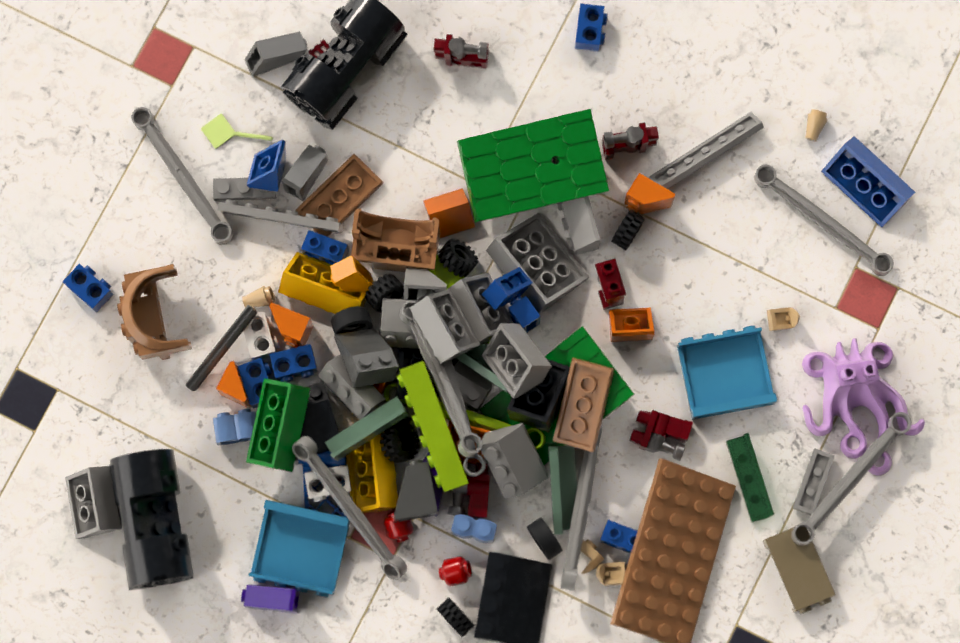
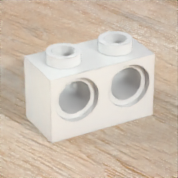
(254, 338)
(310, 476)

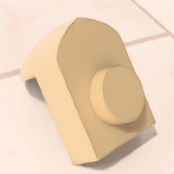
(782, 318)
(588, 549)
(611, 573)

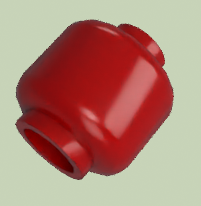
(398, 530)
(455, 571)

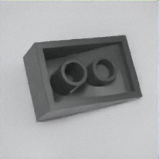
(366, 357)

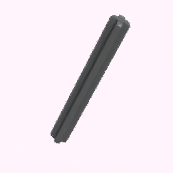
(221, 348)

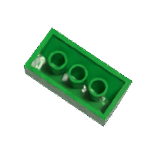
(278, 424)

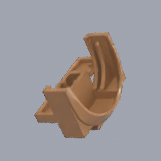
(395, 242)
(144, 317)

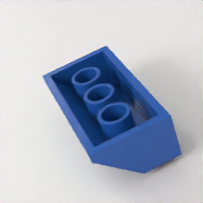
(868, 181)

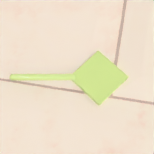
(220, 131)

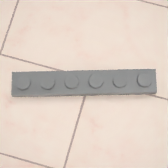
(707, 151)
(272, 214)

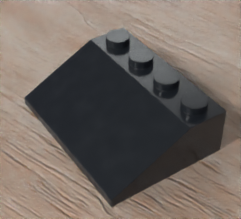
(512, 599)

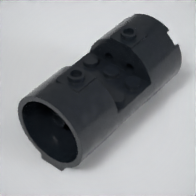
(323, 83)
(146, 493)

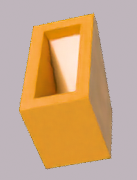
(351, 275)

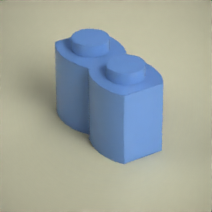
(234, 428)
(467, 527)

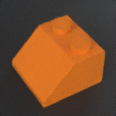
(648, 196)
(293, 326)

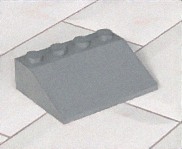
(542, 258)

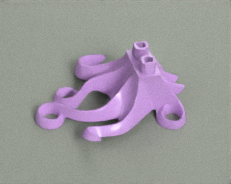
(852, 383)

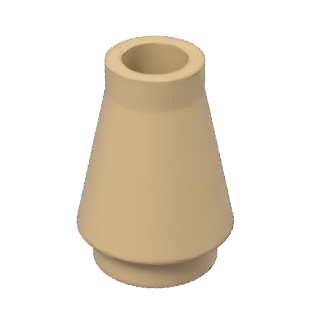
(815, 122)
(259, 297)

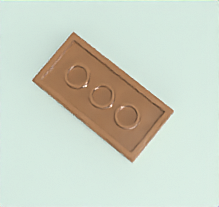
(341, 192)
(583, 404)

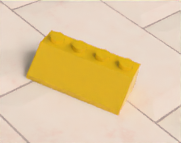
(311, 283)
(372, 477)

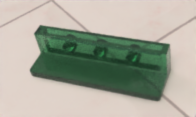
(749, 478)

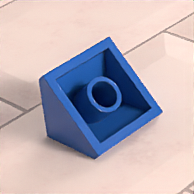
(268, 167)

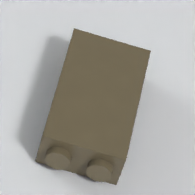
(800, 569)

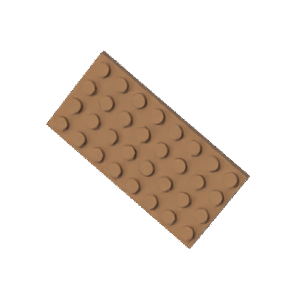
(673, 554)

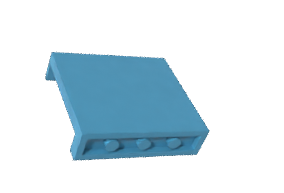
(725, 372)
(300, 548)

